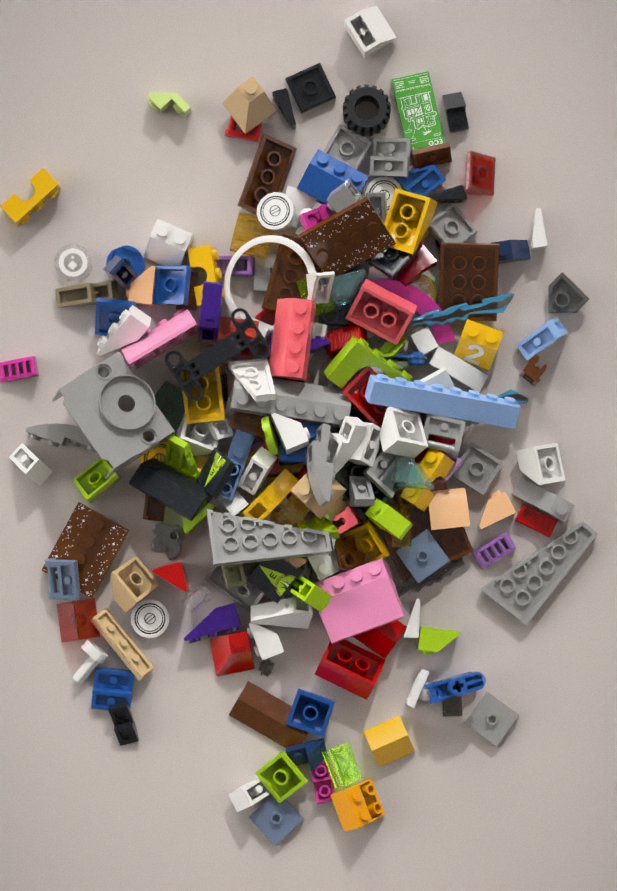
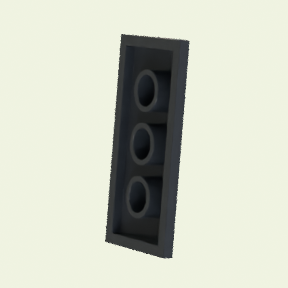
(170, 488)

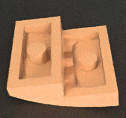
(449, 509)

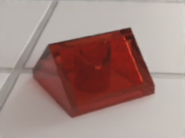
(479, 174)
(75, 620)

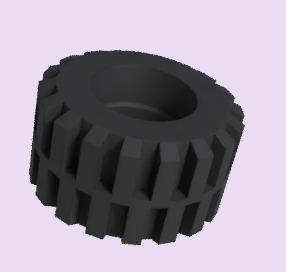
(371, 95)

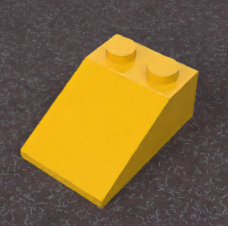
(409, 219)
(211, 405)

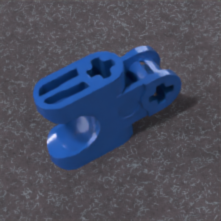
(465, 683)

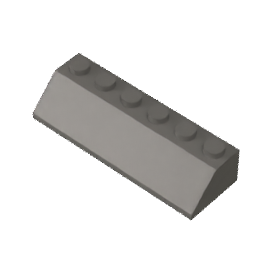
(296, 401)

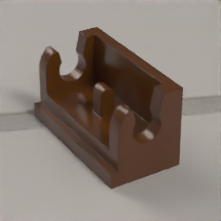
(531, 373)
(153, 510)

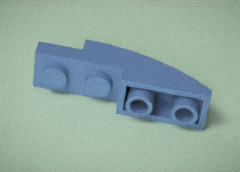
(238, 454)

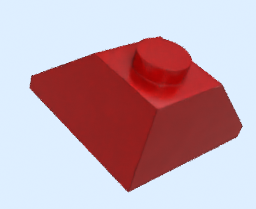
(232, 653)

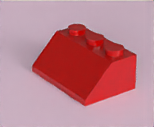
(350, 667)

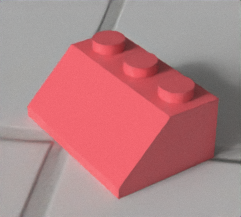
(381, 312)

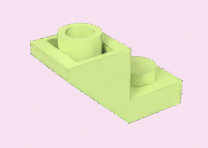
(162, 101)

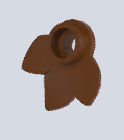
(347, 554)

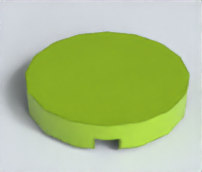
(271, 438)

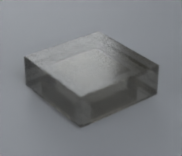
(452, 706)

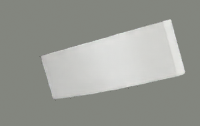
(458, 369)
(346, 442)

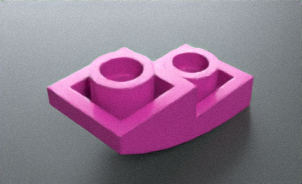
(322, 783)

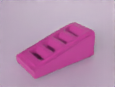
(33, 366)

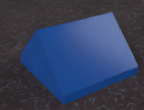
(310, 712)

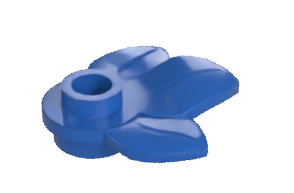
(414, 359)

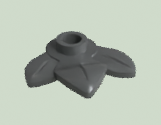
(165, 542)

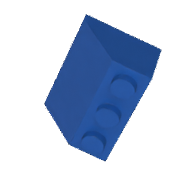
(326, 174)

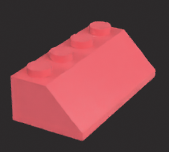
(292, 338)

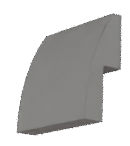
(390, 157)

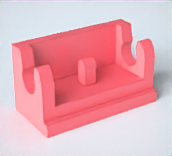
(351, 519)

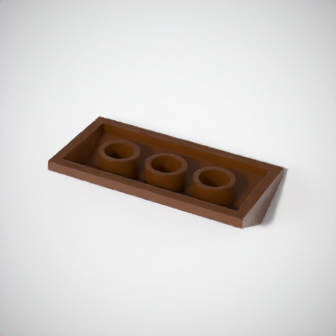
(267, 172)
(266, 715)

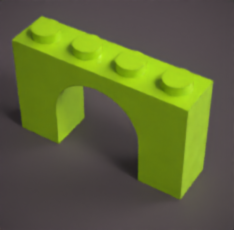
(356, 356)

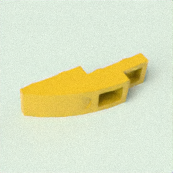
(270, 495)

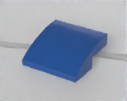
(111, 687)

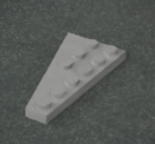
(257, 540)
(532, 581)

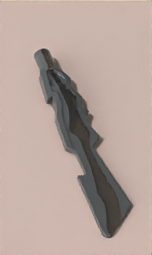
(437, 576)

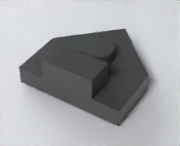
(565, 296)

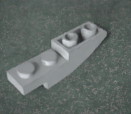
(58, 434)
(319, 470)

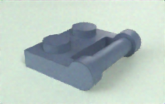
(67, 579)

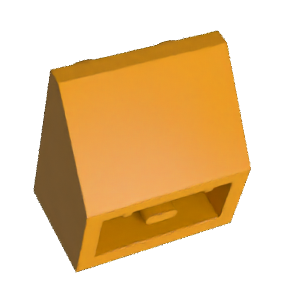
(357, 805)

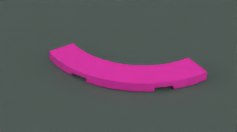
(424, 303)

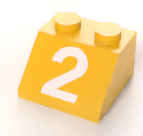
(478, 344)

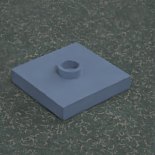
(423, 556)
(276, 819)

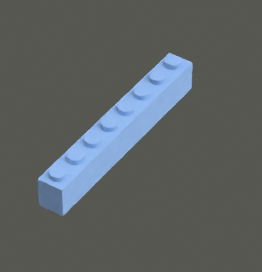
(442, 401)

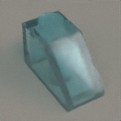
(346, 286)
(410, 474)

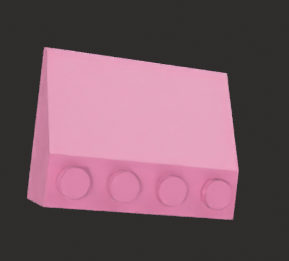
(161, 339)
(360, 600)

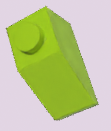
(388, 519)
(434, 639)

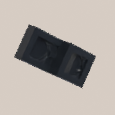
(123, 723)

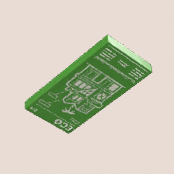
(418, 110)

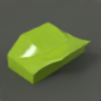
(390, 349)

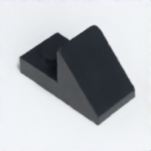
(455, 112)

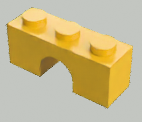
(45, 188)
(205, 258)
(434, 465)

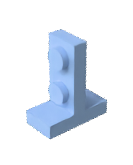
(542, 338)

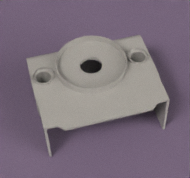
(112, 432)

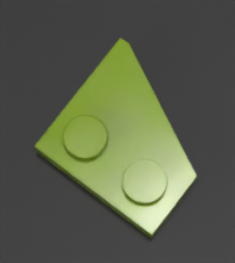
(180, 457)
(321, 525)

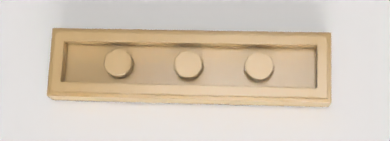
(122, 644)

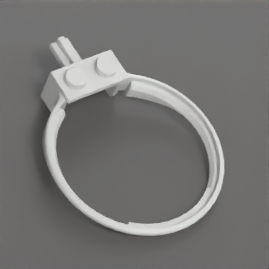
(264, 328)

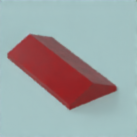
(355, 394)

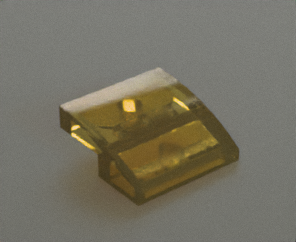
(247, 229)

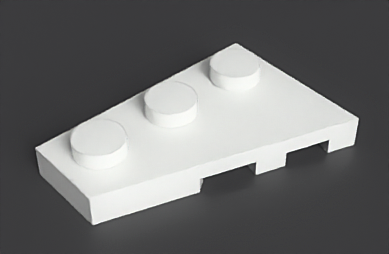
(255, 378)

